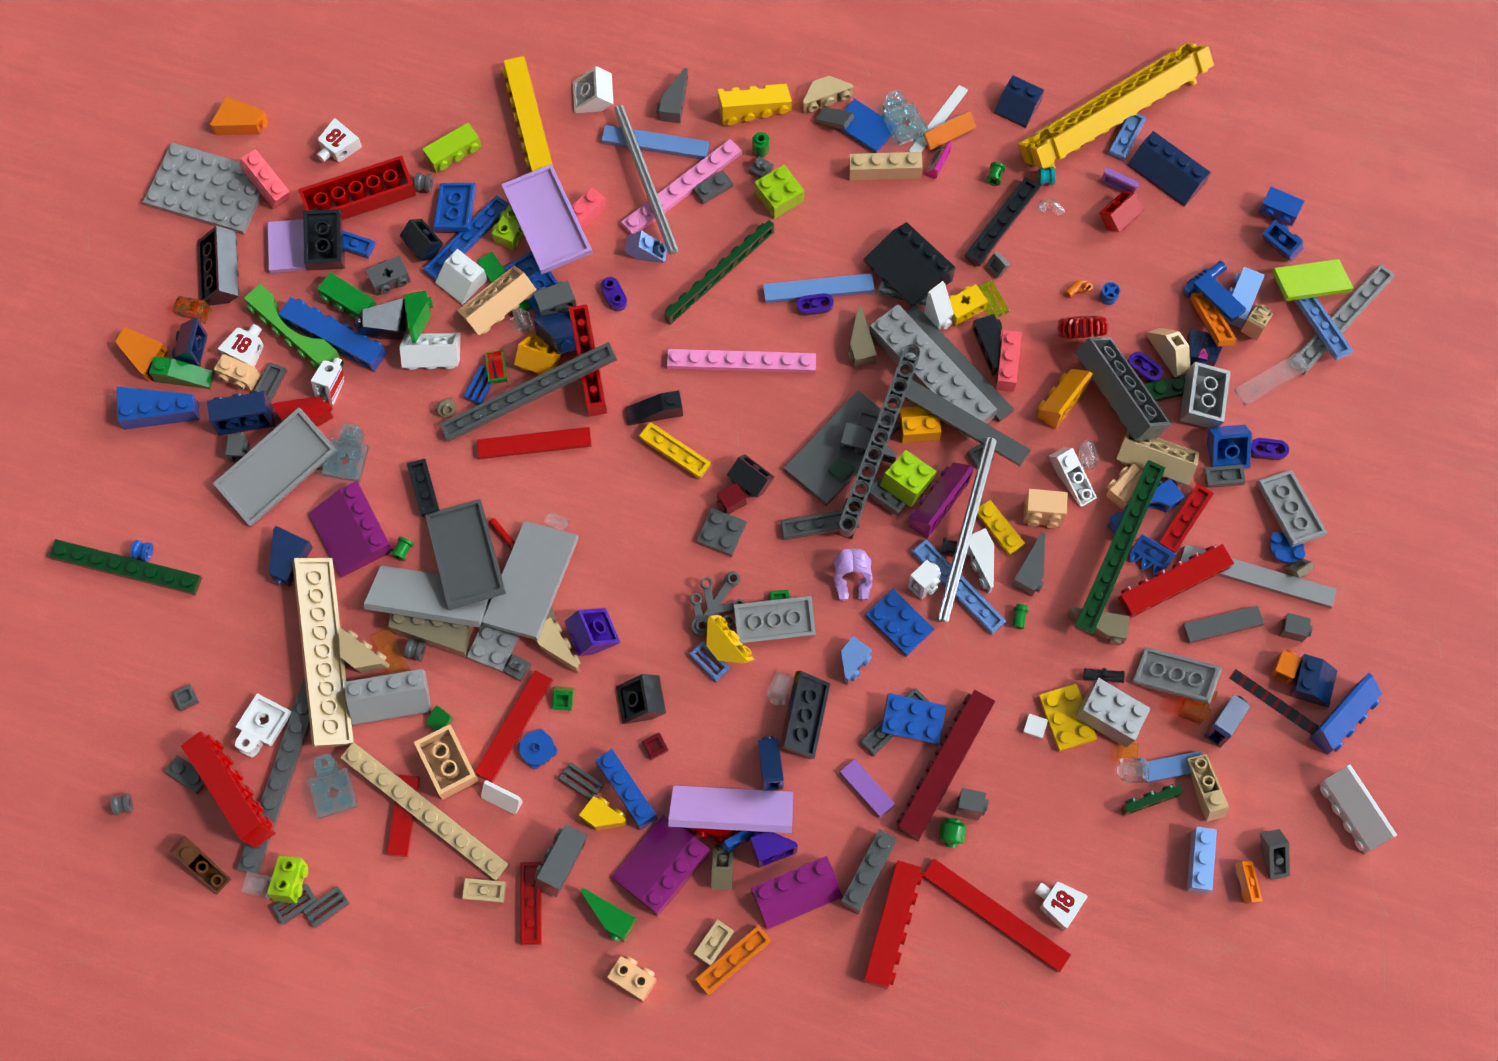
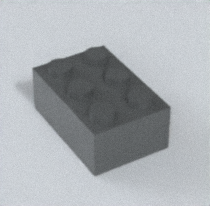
(559, 860)

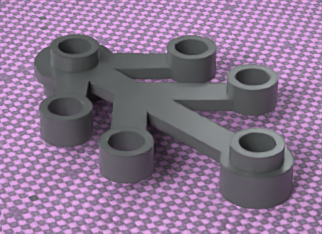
(713, 606)

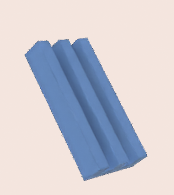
(721, 673)

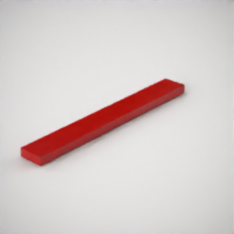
(996, 915)

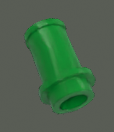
(1019, 616)

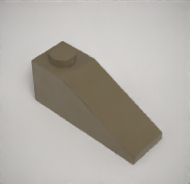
(861, 345)
(1110, 626)

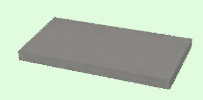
(275, 467)
(531, 580)
(418, 596)

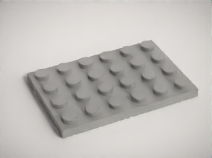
(204, 189)

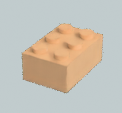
(446, 761)

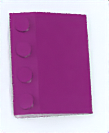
(350, 530)
(661, 865)

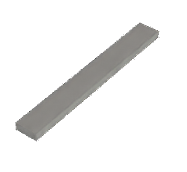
(1349, 312)
(1273, 580)

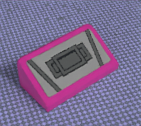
(938, 160)

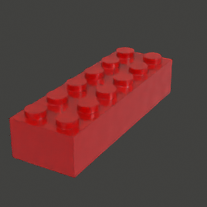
(361, 189)
(228, 789)

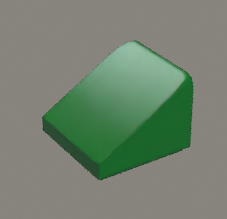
(563, 698)
(439, 718)

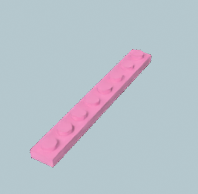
(683, 185)
(741, 361)

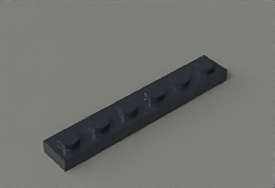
(1002, 221)

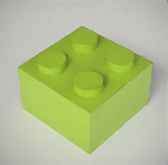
(779, 191)
(908, 478)

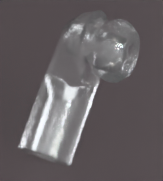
(1051, 204)

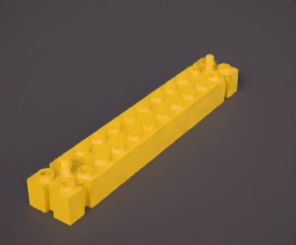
(1116, 105)

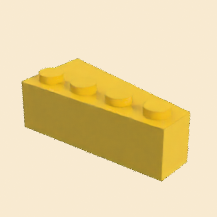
(753, 103)

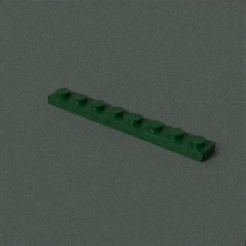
(713, 276)
(125, 567)

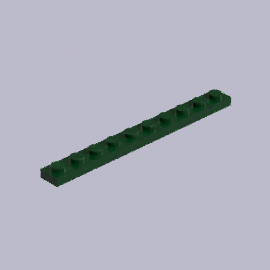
(1119, 547)

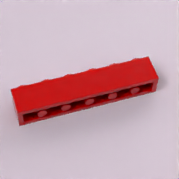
(584, 343)
(1176, 580)
(892, 925)

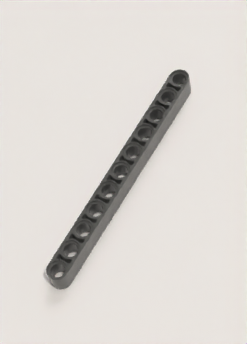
(879, 431)

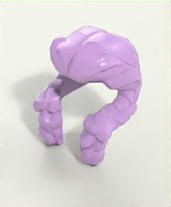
(849, 561)

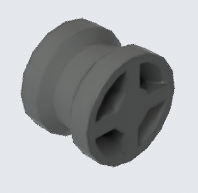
(423, 182)
(415, 649)
(121, 804)

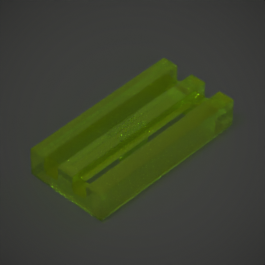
(998, 312)

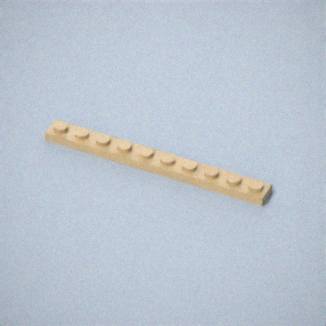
(425, 811)

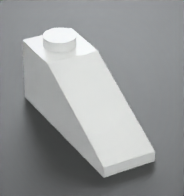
(938, 307)

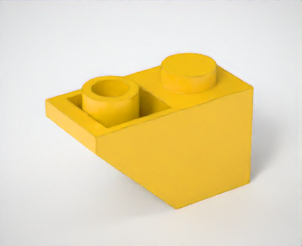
(601, 816)

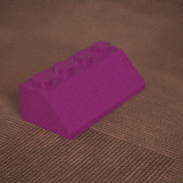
(941, 498)
(796, 892)

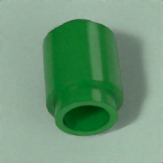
(760, 144)

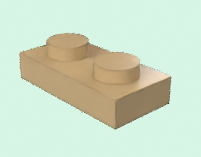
(484, 890)
(714, 942)

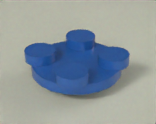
(1283, 551)
(537, 748)

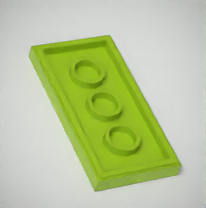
(1312, 280)

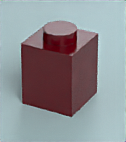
(731, 499)

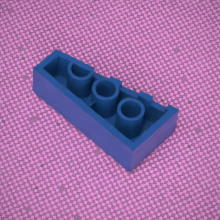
(151, 407)

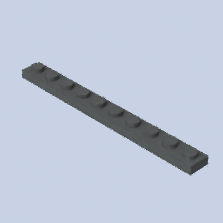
(528, 391)
(280, 777)

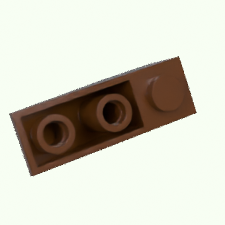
(200, 864)

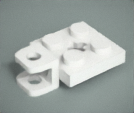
(253, 732)

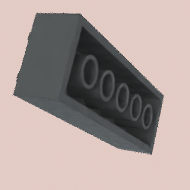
(1122, 388)

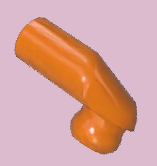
(1078, 287)

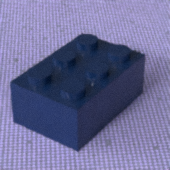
(241, 413)

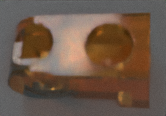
(192, 308)

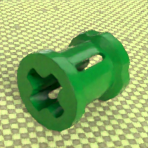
(995, 173)
(401, 548)

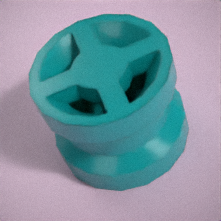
(1046, 176)

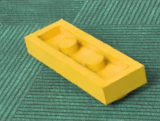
(1000, 528)

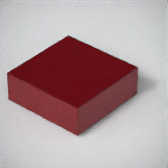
(655, 746)

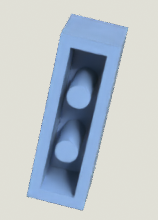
(1245, 291)
(1201, 860)

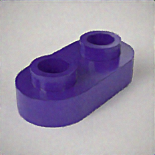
(612, 293)
(814, 303)
(1146, 366)
(1268, 448)

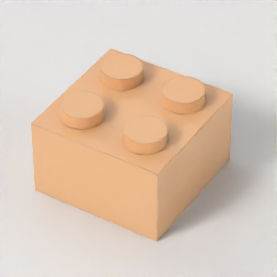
(1045, 508)

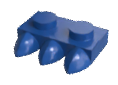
(1152, 554)

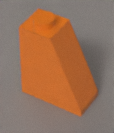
(238, 119)
(140, 350)

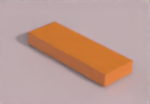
(949, 130)

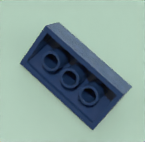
(1169, 168)

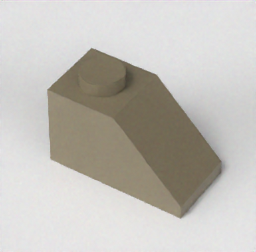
(722, 869)

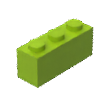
(452, 148)

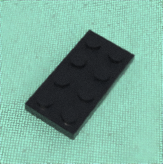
(804, 715)

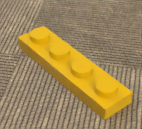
(675, 450)

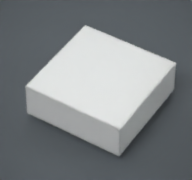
(1035, 726)

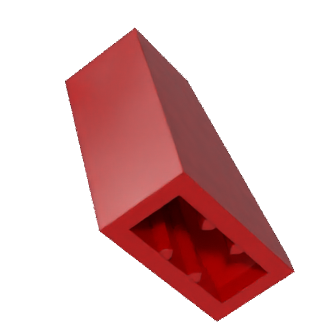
(313, 407)

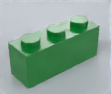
(344, 296)

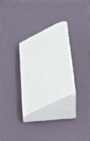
(501, 797)

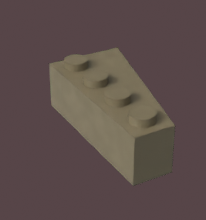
(438, 634)

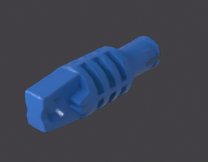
(1214, 271)

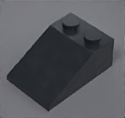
(323, 240)

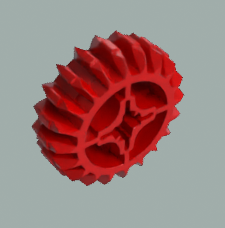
(1083, 326)

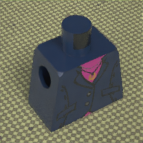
(1202, 347)

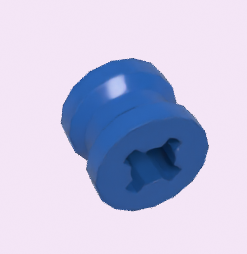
(1112, 289)
(141, 550)

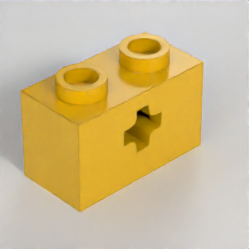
(973, 304)

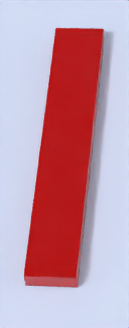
(534, 443)
(513, 726)

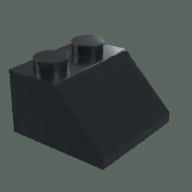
(641, 699)

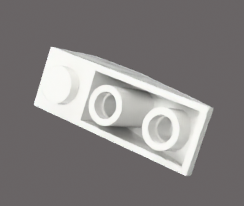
(1072, 475)
(982, 556)

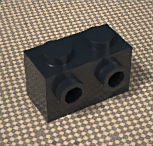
(421, 239)
(750, 476)

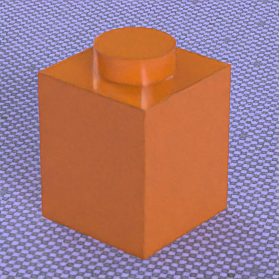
(1286, 666)

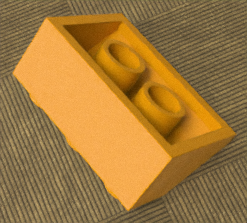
(1063, 397)

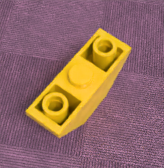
(725, 643)

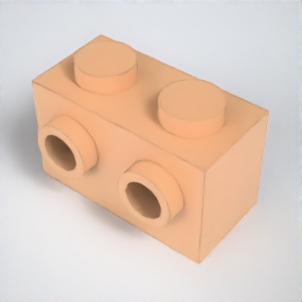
(237, 373)
(632, 978)

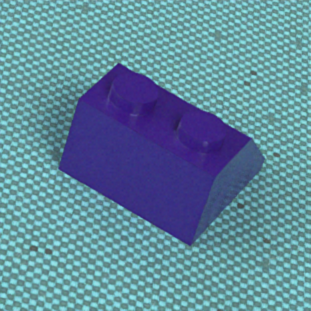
(591, 631)
(771, 847)

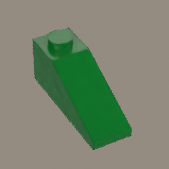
(417, 312)
(180, 373)
(614, 920)

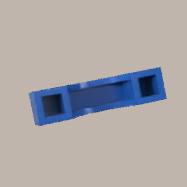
(1165, 498)
(626, 789)

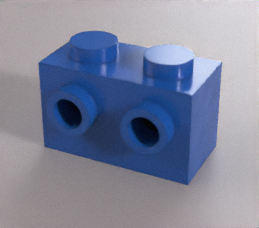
(1281, 206)
(1282, 240)

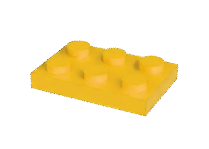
(1060, 711)

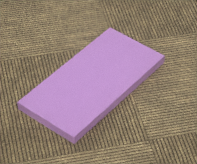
(547, 219)
(731, 809)

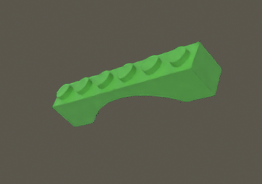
(265, 305)

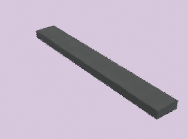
(962, 363)
(965, 422)

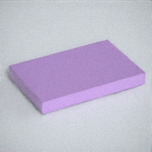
(286, 246)

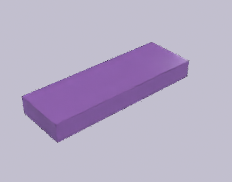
(867, 788)

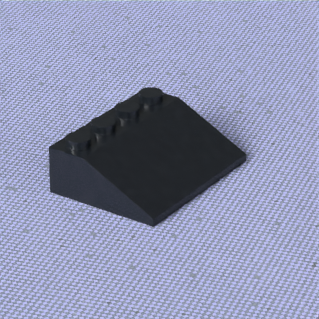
(909, 264)

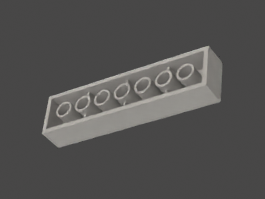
(934, 367)

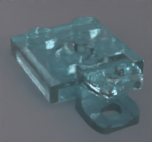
(896, 112)
(349, 445)
(329, 778)

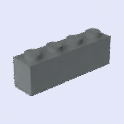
(868, 871)

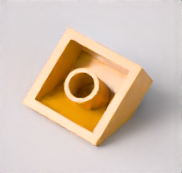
(536, 355)
(918, 425)

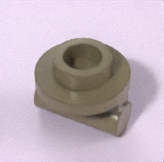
(446, 407)

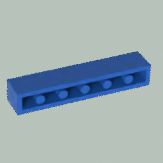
(341, 337)

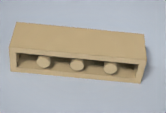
(885, 166)

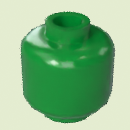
(952, 832)

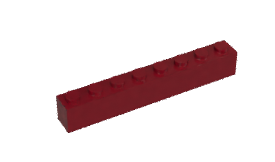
(945, 765)

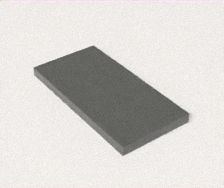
(815, 458)
(465, 554)

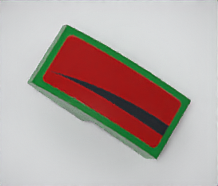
(496, 367)

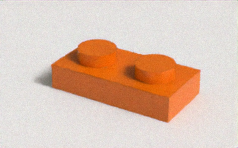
(1249, 885)

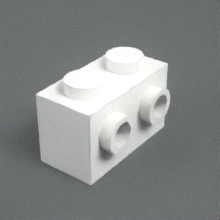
(925, 579)

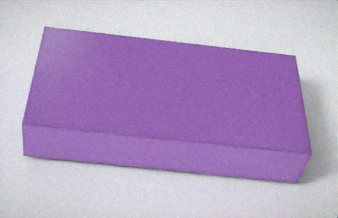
(1119, 181)

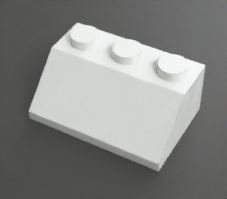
(431, 351)

